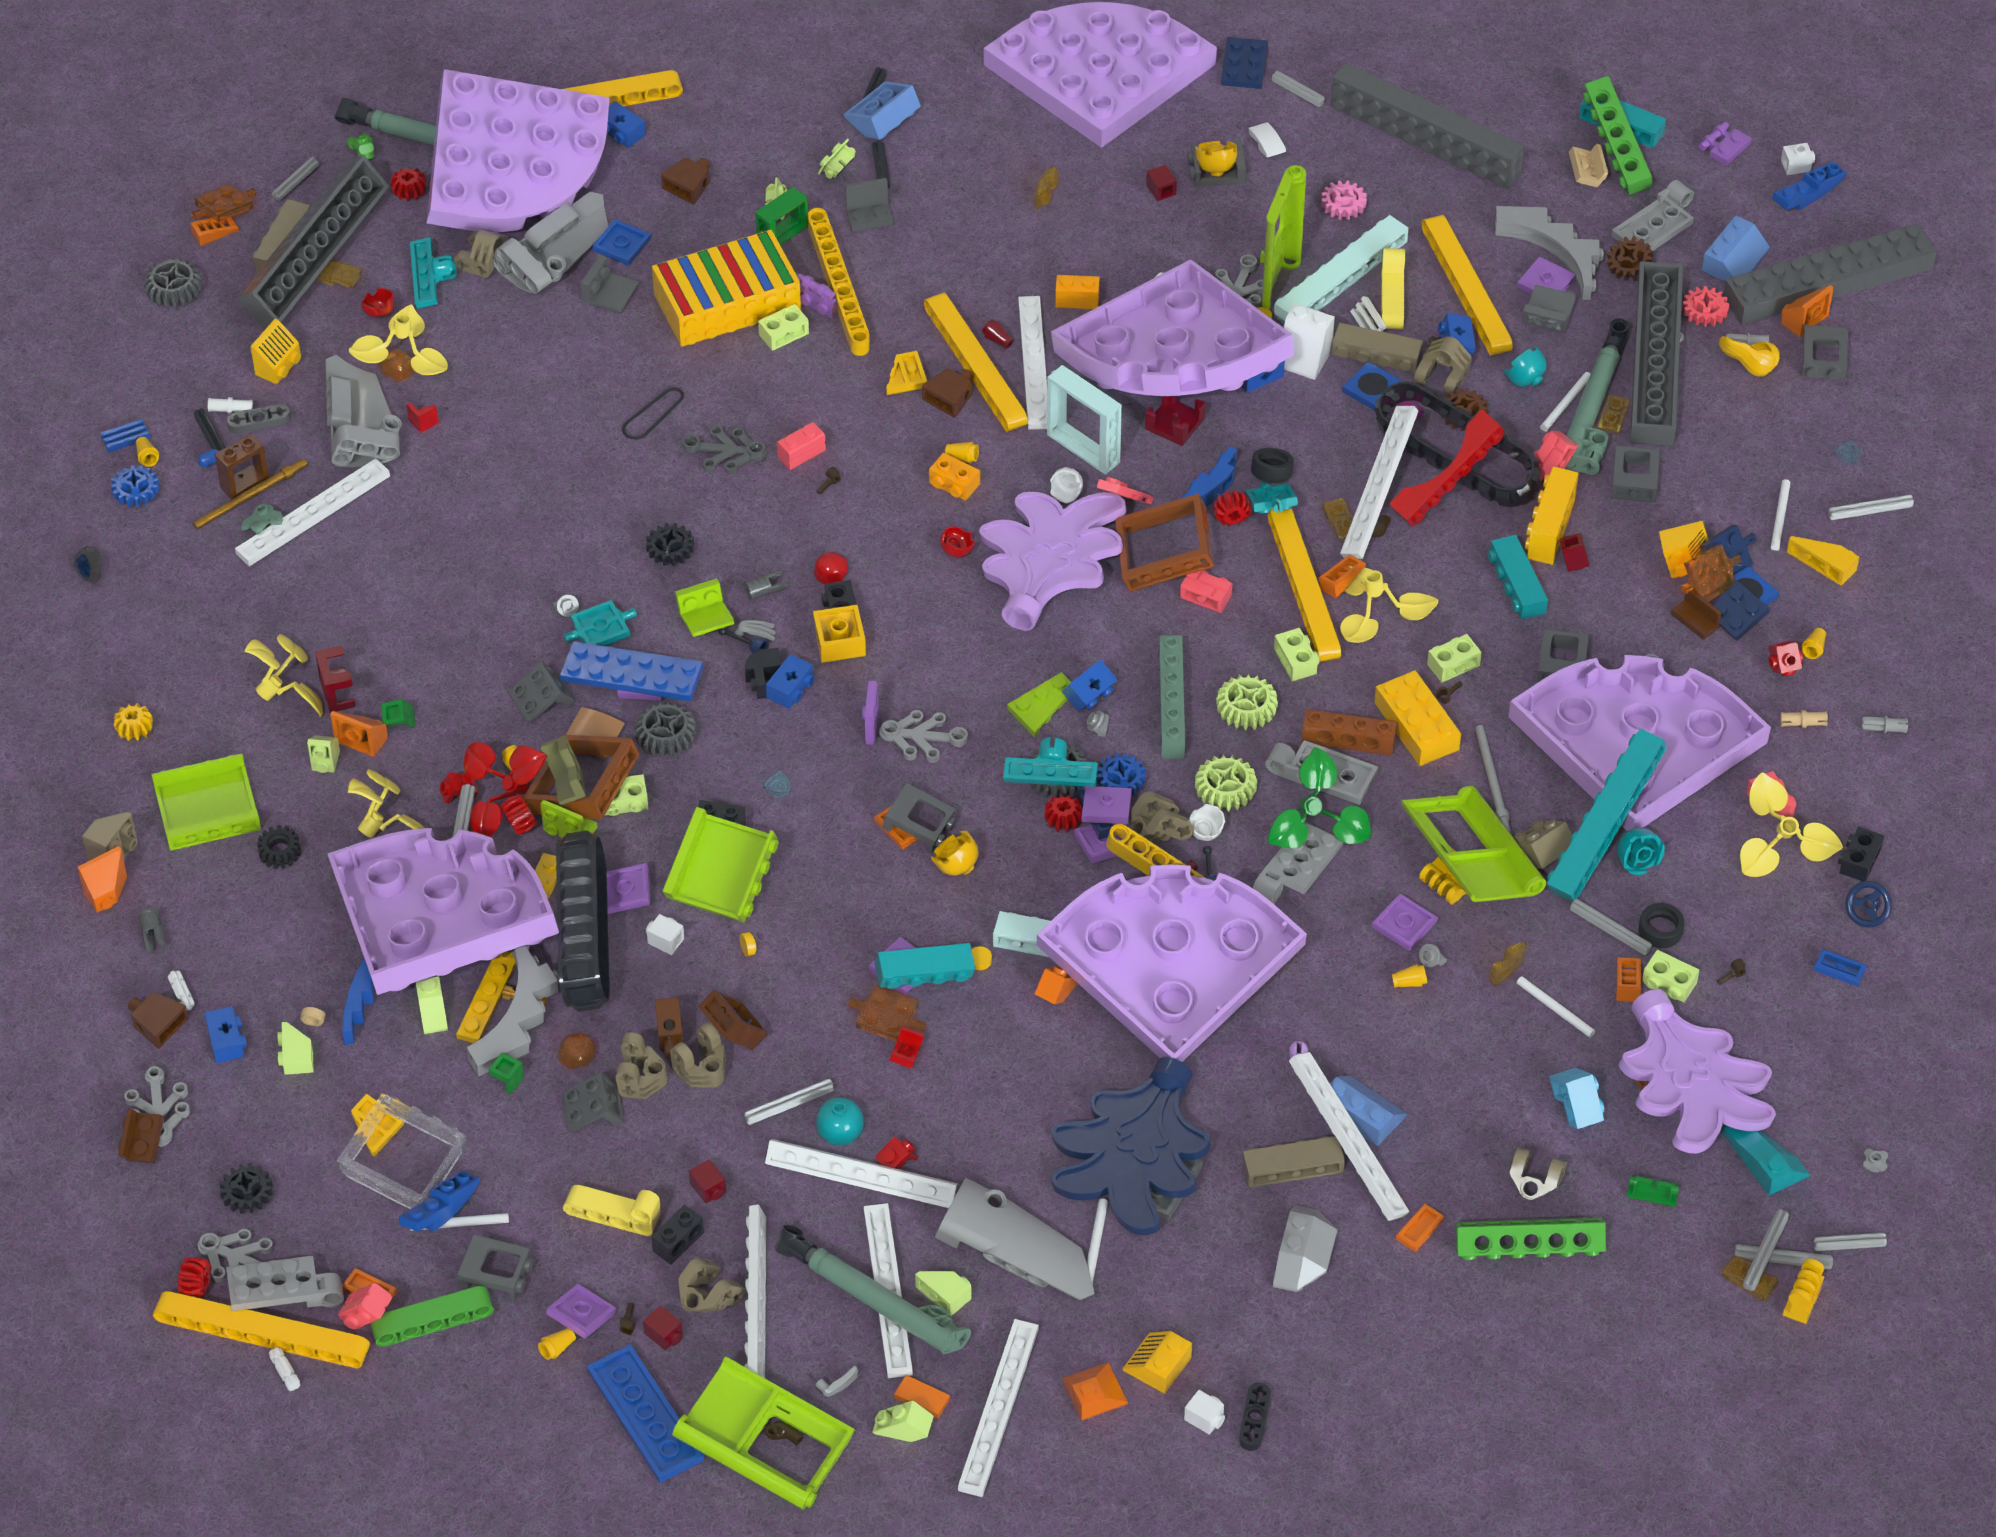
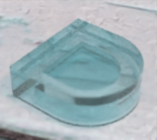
(1848, 452)
(778, 785)

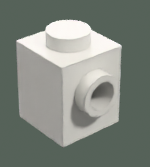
(1797, 158)
(665, 934)
(1205, 1412)

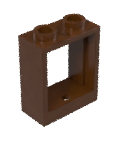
(247, 478)
(732, 1019)

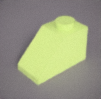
(431, 1005)
(944, 1289)

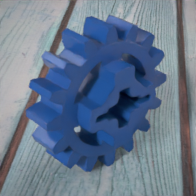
(124, 486)
(1121, 773)

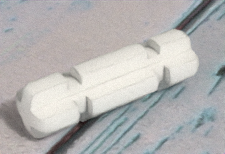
(180, 989)
(284, 1369)

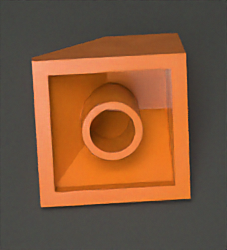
(1807, 310)
(359, 732)
(103, 879)
(1094, 1391)

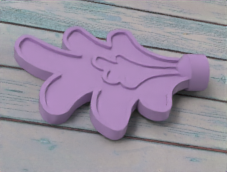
(1052, 553)
(1694, 1074)

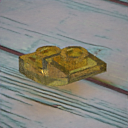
(1043, 189)
(340, 273)
(1613, 414)
(1338, 517)
(1513, 959)
(1736, 1271)

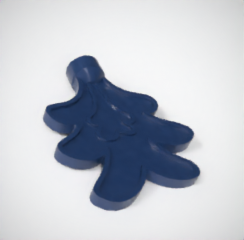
(1133, 1147)

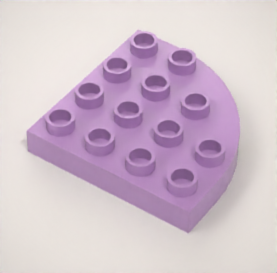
(1100, 63)
(510, 151)
(1174, 337)
(1590, 713)
(437, 903)
(1171, 951)

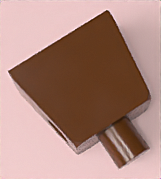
(687, 179)
(948, 391)
(157, 1017)
(668, 1023)

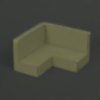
(565, 770)

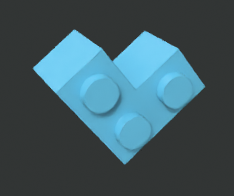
(1580, 1097)

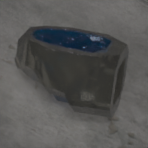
(88, 564)

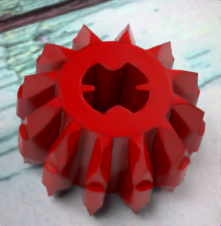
(408, 184)
(1232, 508)
(1063, 813)
(518, 814)
(194, 1277)

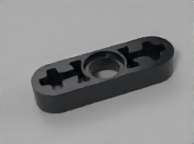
(1251, 1407)

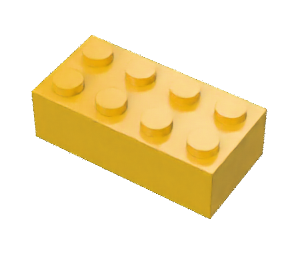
(1551, 515)
(1419, 718)

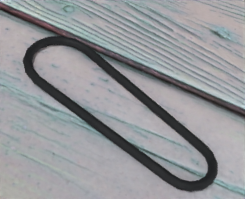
(646, 407)

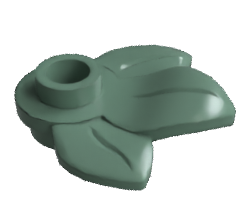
(261, 517)

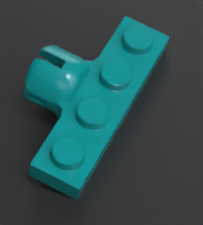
(429, 271)
(1051, 767)

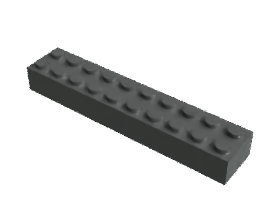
(1427, 126)
(313, 241)
(1845, 267)
(1656, 354)

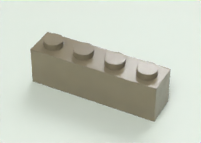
(285, 221)
(1377, 347)
(1293, 1161)

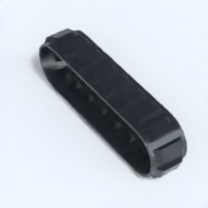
(1506, 497)
(582, 921)

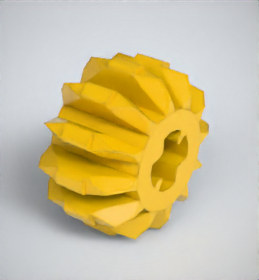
(133, 722)

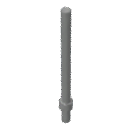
(1501, 812)

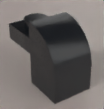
(761, 667)

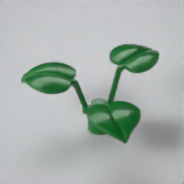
(1317, 772)

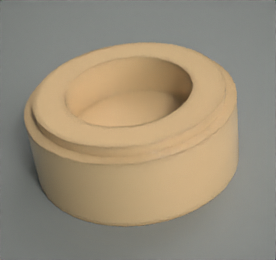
(312, 1016)

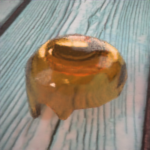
(397, 365)
(576, 1050)

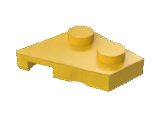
(906, 374)
(384, 1130)

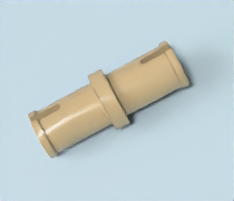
(1804, 718)

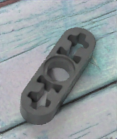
(272, 410)

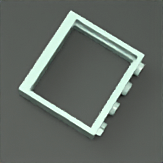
(1102, 456)

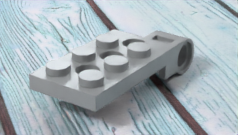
(1670, 200)
(1286, 764)
(1273, 877)
(318, 1291)

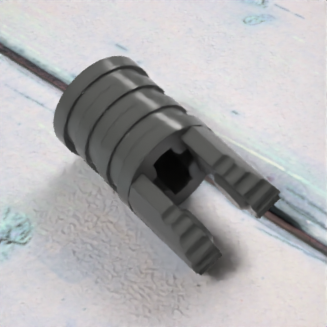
(762, 585)
(151, 928)

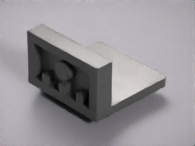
(868, 204)
(606, 288)
(1549, 308)
(539, 690)
(591, 1101)

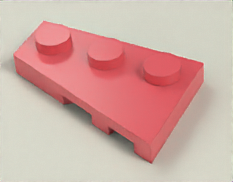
(1120, 488)

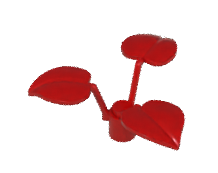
(478, 759)

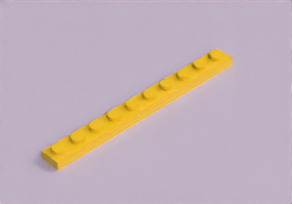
(500, 971)

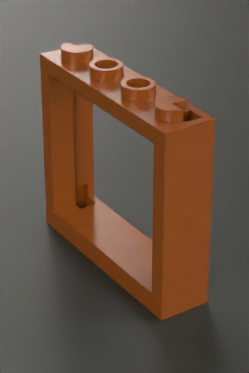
(1173, 566)
(623, 758)

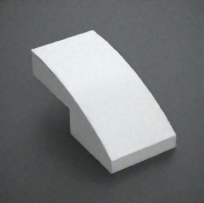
(1268, 139)

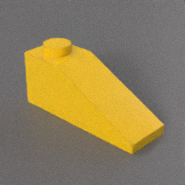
(1826, 558)

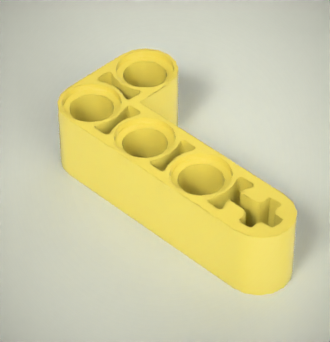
(1393, 288)
(614, 1210)

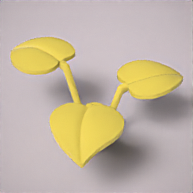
(403, 324)
(1361, 629)
(272, 683)
(373, 820)
(1758, 857)

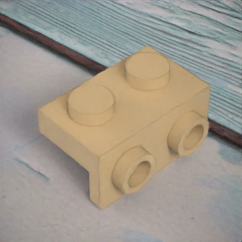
(1589, 166)

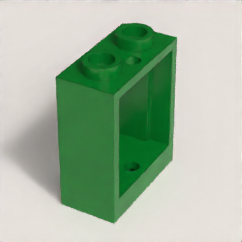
(789, 201)

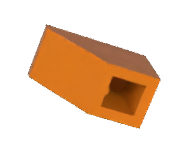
(1055, 985)

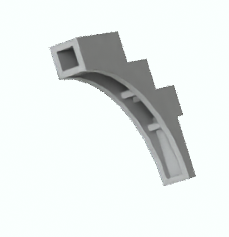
(1535, 226)
(523, 1014)

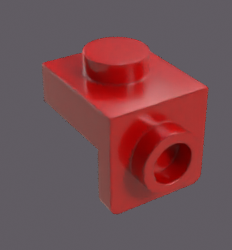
(453, 784)
(907, 1047)
(896, 1153)

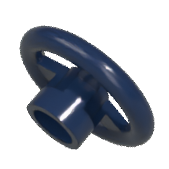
(1874, 897)

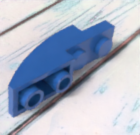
(1812, 187)
(1217, 480)
(443, 1203)

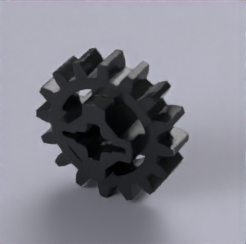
(670, 544)
(258, 1186)

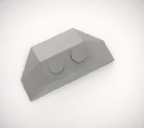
(1304, 1249)

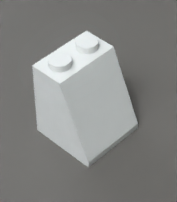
(1311, 340)

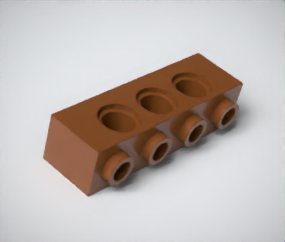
(1349, 732)

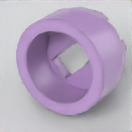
(1293, 1048)

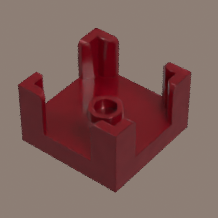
(1175, 420)
(333, 679)

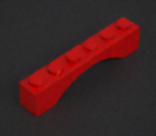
(1415, 501)

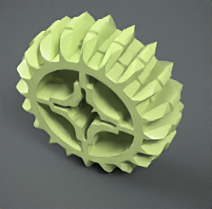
(1244, 708)
(1228, 789)

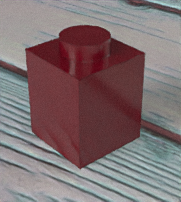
(1161, 182)
(1574, 552)
(707, 1181)
(663, 1328)

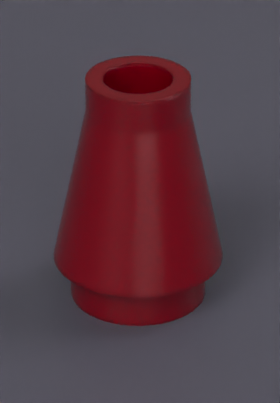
(996, 333)

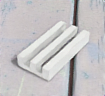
(1364, 319)

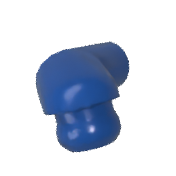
(207, 458)

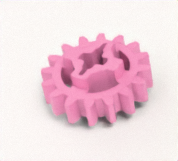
(1343, 200)

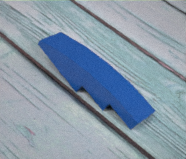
(359, 994)

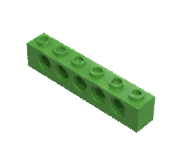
(1603, 90)
(1543, 1228)

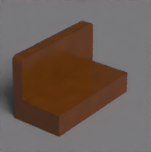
(1697, 614)

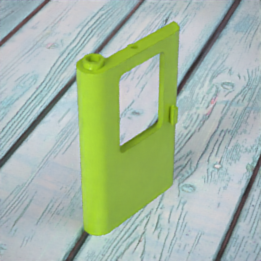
(1288, 241)
(1487, 873)
(735, 1412)

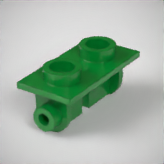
(1653, 1191)

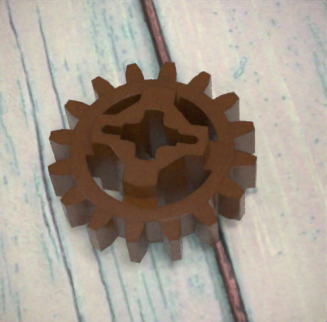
(1630, 255)
(1468, 402)

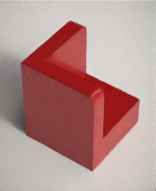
(422, 418)

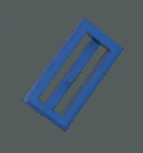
(125, 434)
(1838, 970)

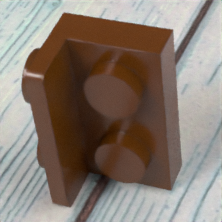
(140, 1136)

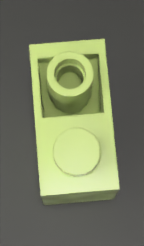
(323, 753)
(296, 1051)
(903, 1422)

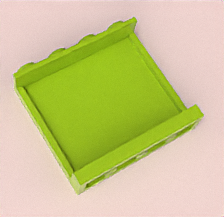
(206, 802)
(720, 866)

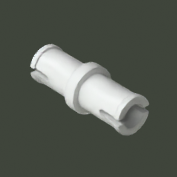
(229, 405)

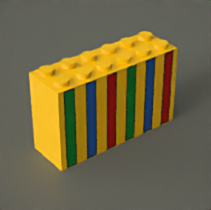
(725, 287)

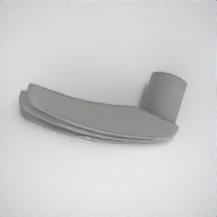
(757, 628)
(839, 1384)

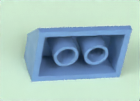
(883, 109)
(1735, 250)
(1369, 1111)

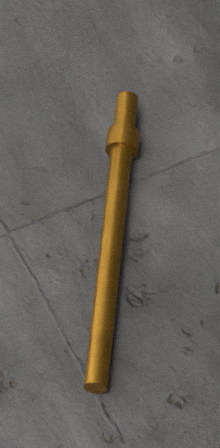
(285, 473)

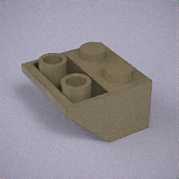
(110, 833)
(1544, 841)

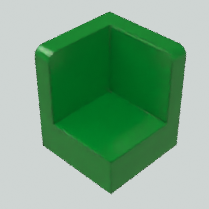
(398, 713)
(508, 1071)

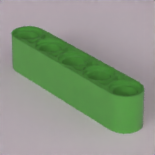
(432, 1316)

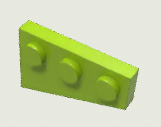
(1040, 703)

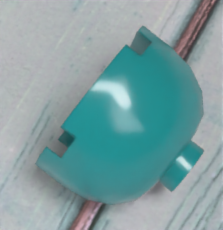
(1527, 368)
(1639, 846)
(839, 1121)

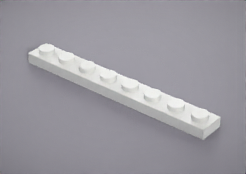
(1033, 361)
(1379, 481)
(312, 512)
(1349, 1136)
(861, 1173)
(886, 1273)
(756, 1290)
(998, 1408)

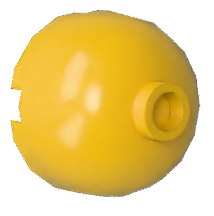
(1216, 157)
(956, 854)

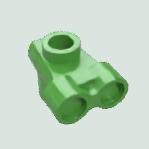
(362, 145)

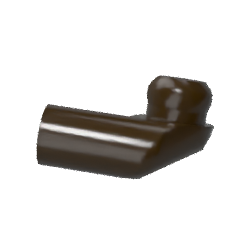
(1381, 526)
(783, 1431)

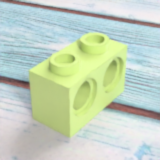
(783, 327)
(1296, 654)
(1454, 658)
(630, 797)
(1670, 975)

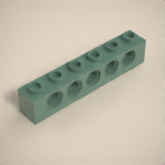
(1171, 697)

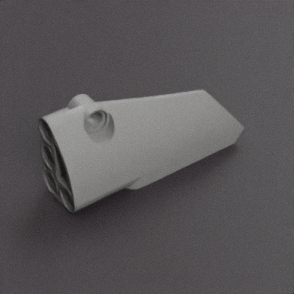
(552, 244)
(358, 416)
(1015, 1240)

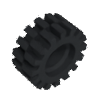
(279, 857)

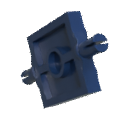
(1733, 544)

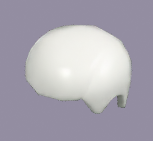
(1066, 485)
(1207, 822)

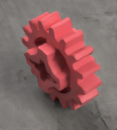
(1705, 306)

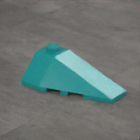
(1766, 1159)

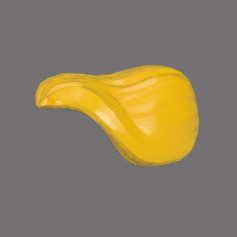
(1757, 359)

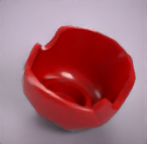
(379, 304)
(956, 542)
(830, 568)

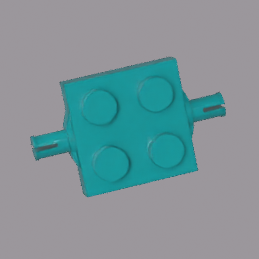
(1270, 497)
(600, 624)

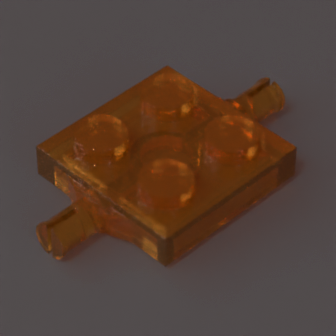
(223, 203)
(1710, 573)
(886, 1013)

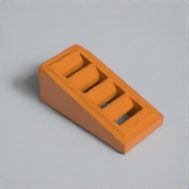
(203, 234)
(1334, 587)
(1632, 990)

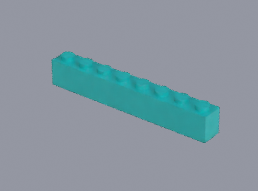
(1606, 815)

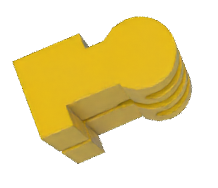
(1442, 878)
(1805, 1291)

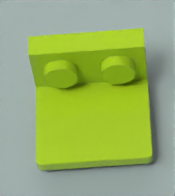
(703, 608)
(560, 821)

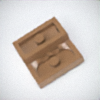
(595, 723)

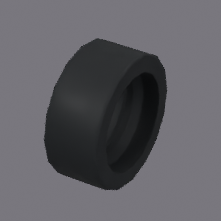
(1272, 465)
(1666, 911)

